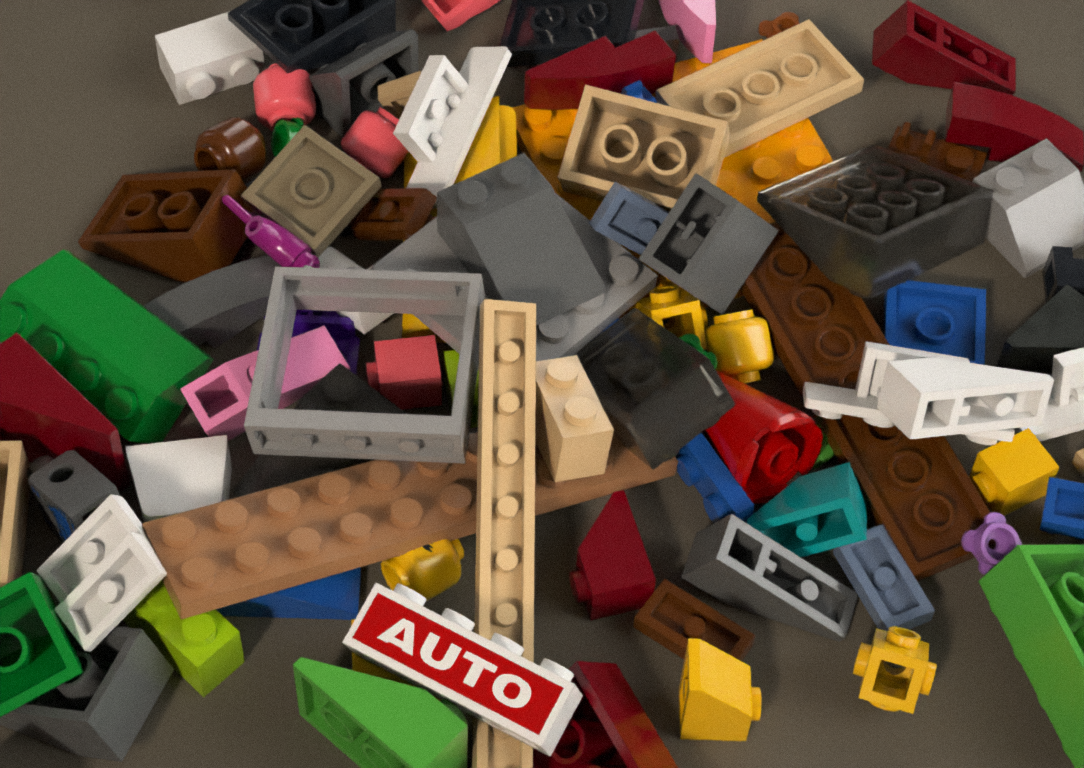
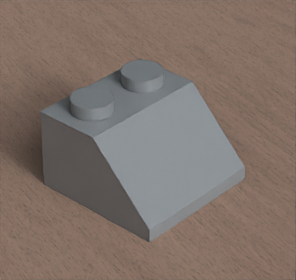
(1034, 206)

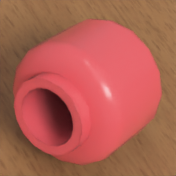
(283, 96)
(373, 143)

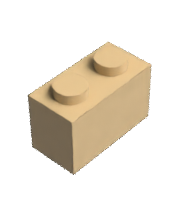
(570, 420)

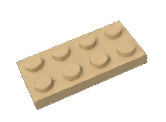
(767, 85)

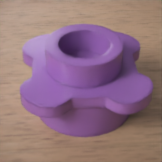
(978, 539)

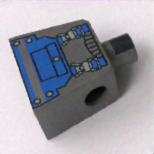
(67, 490)

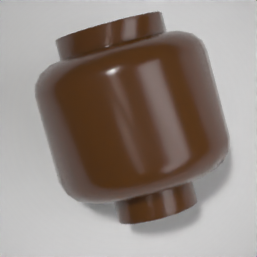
(229, 146)

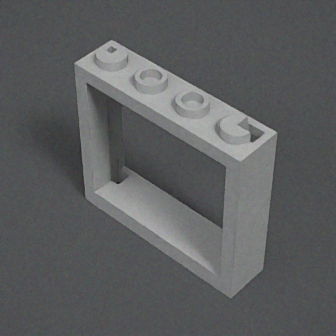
(363, 433)

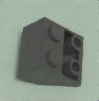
(708, 243)

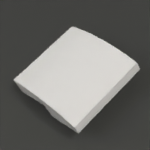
(102, 572)

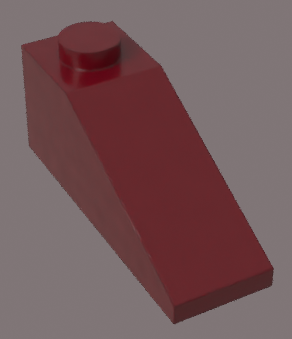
(937, 53)

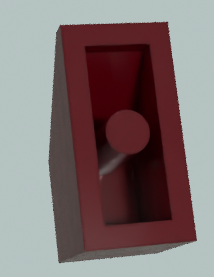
(612, 564)

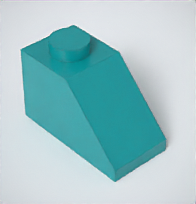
(815, 512)

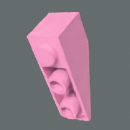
(224, 393)

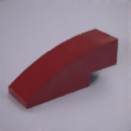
(599, 64)
(1007, 124)

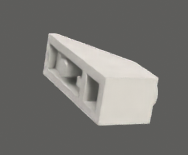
(960, 397)

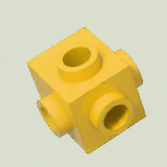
(685, 311)
(894, 687)

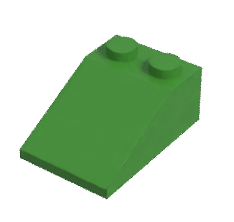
(380, 719)

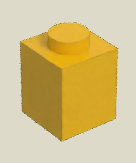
(1013, 472)

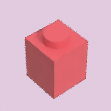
(407, 372)

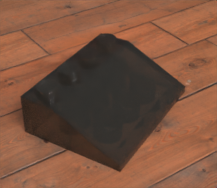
(879, 218)

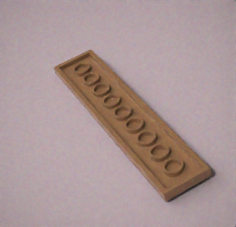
(346, 522)

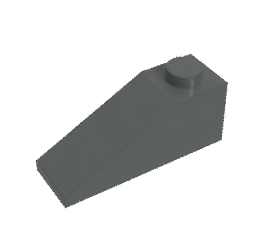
(767, 579)

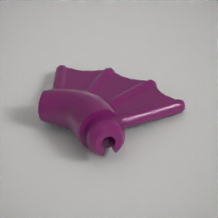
(273, 239)

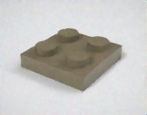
(311, 190)

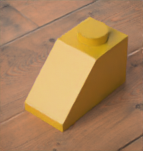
(716, 695)

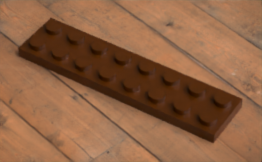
(907, 483)

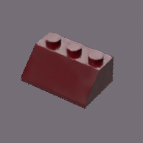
(606, 726)

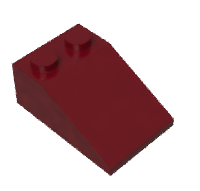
(52, 414)

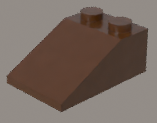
(170, 223)

